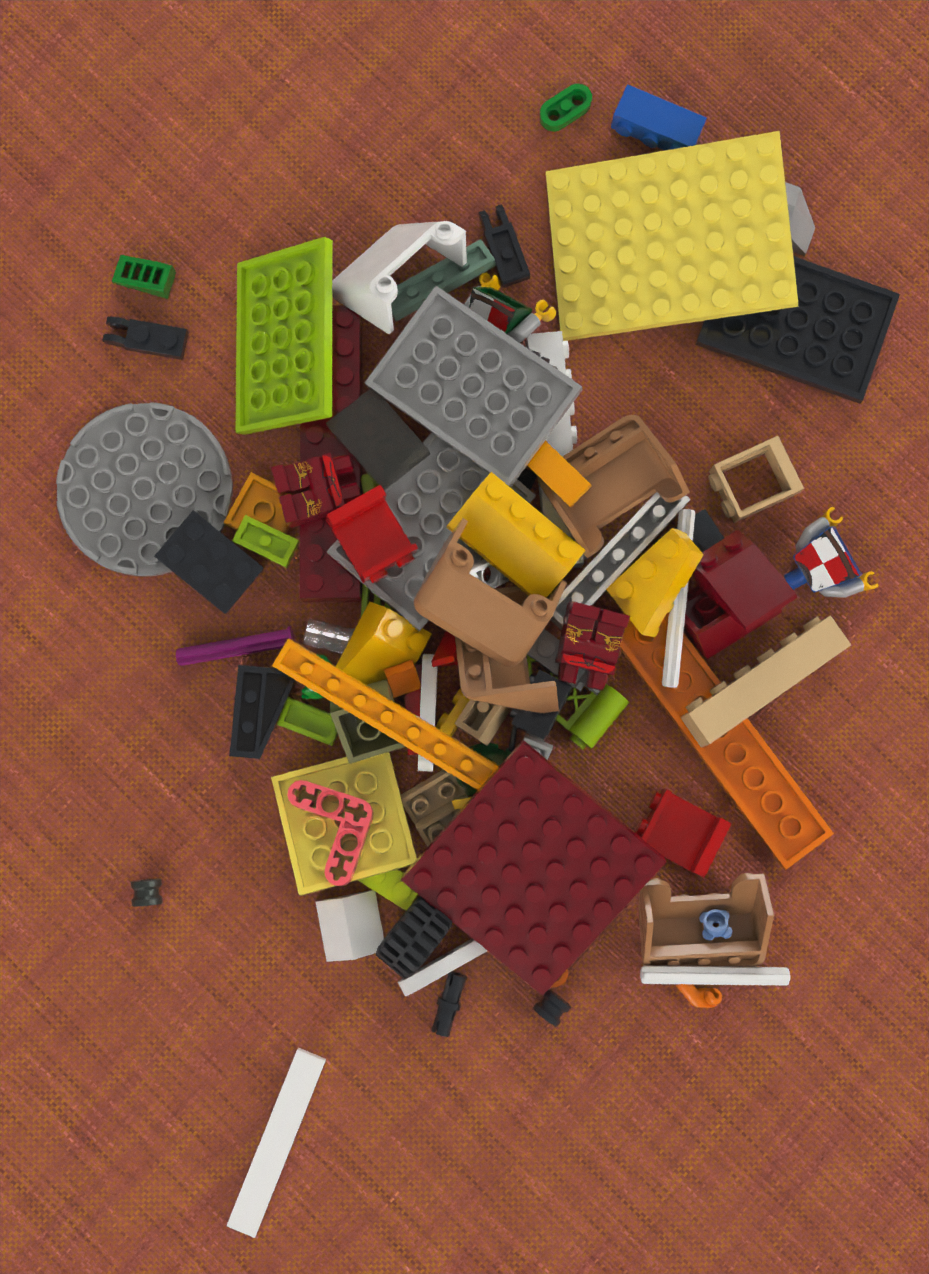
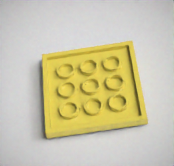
(312, 835)

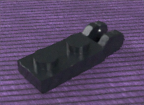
(505, 248)
(148, 337)

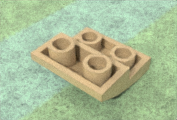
(431, 804)

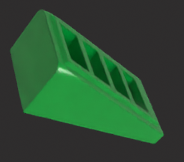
(161, 289)

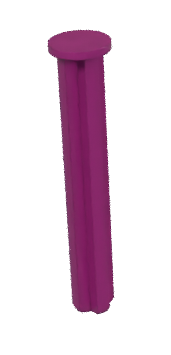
(233, 647)

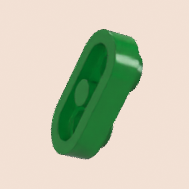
(564, 109)

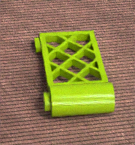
(593, 715)

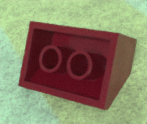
(710, 626)

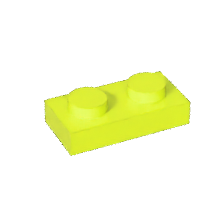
(392, 888)

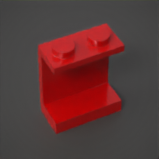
(371, 535)
(682, 832)

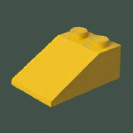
(380, 643)

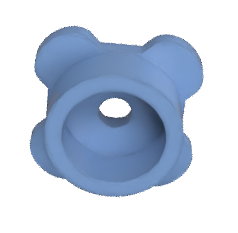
(715, 916)

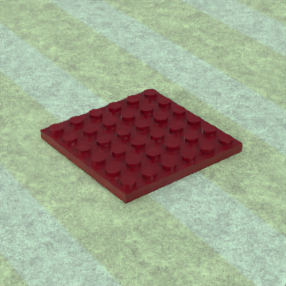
(533, 868)

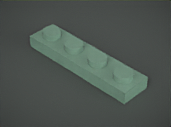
(445, 275)

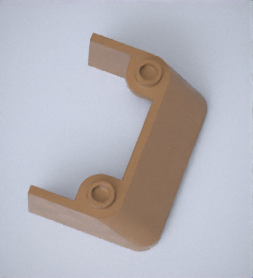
(479, 612)

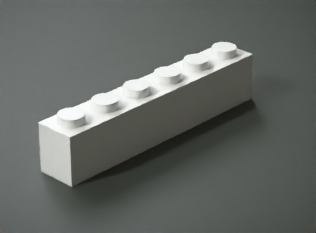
(619, 554)

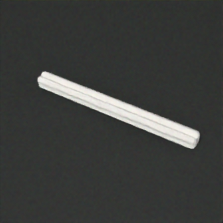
(677, 615)

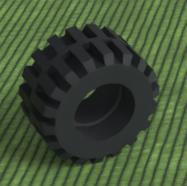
(413, 938)

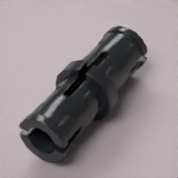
(449, 1003)

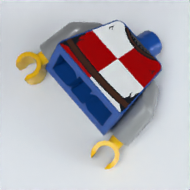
(826, 562)

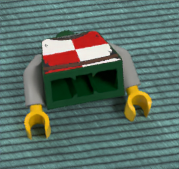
(505, 312)

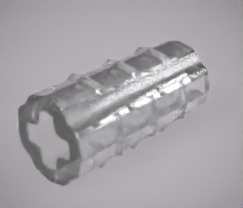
(327, 636)

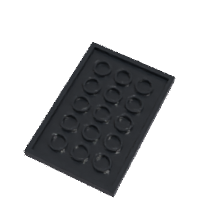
(822, 342)

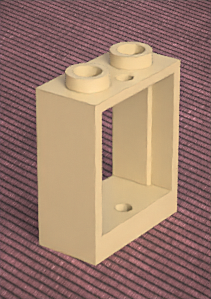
(782, 470)

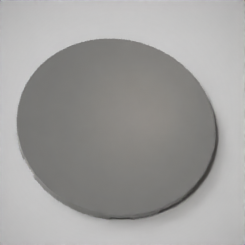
(136, 481)

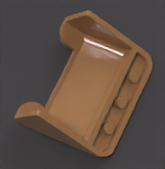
(624, 469)
(496, 684)

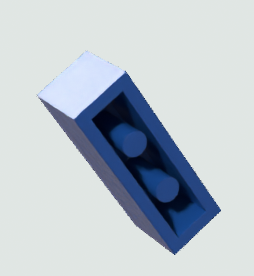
(656, 121)

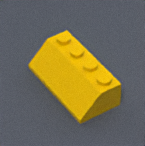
(516, 538)

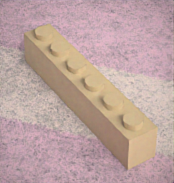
(764, 681)

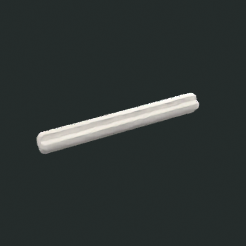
(714, 975)

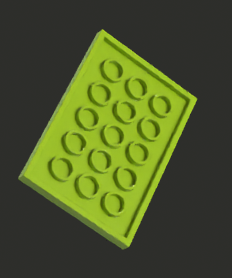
(284, 337)

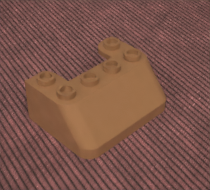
(674, 933)

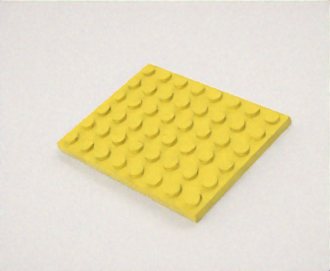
(672, 237)

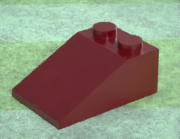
(742, 580)

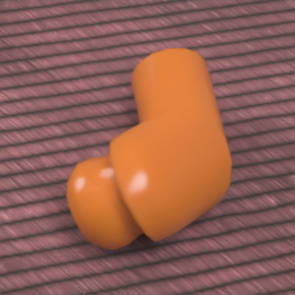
(700, 996)

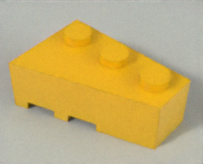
(655, 579)

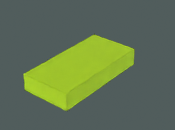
(308, 721)

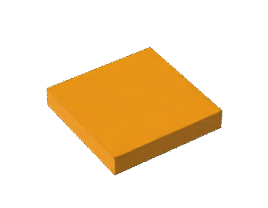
(259, 501)

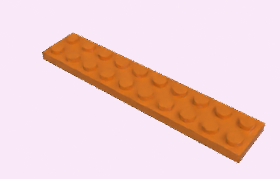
(738, 758)

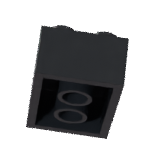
(209, 562)

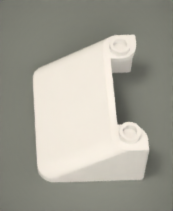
(367, 281)

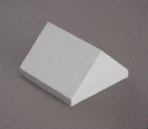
(350, 926)

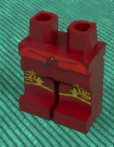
(313, 487)
(589, 642)

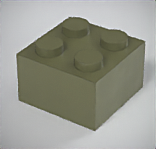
(358, 737)

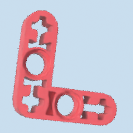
(347, 826)

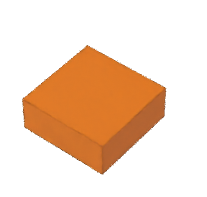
(403, 678)

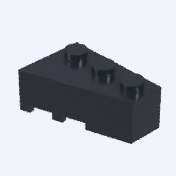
(257, 706)

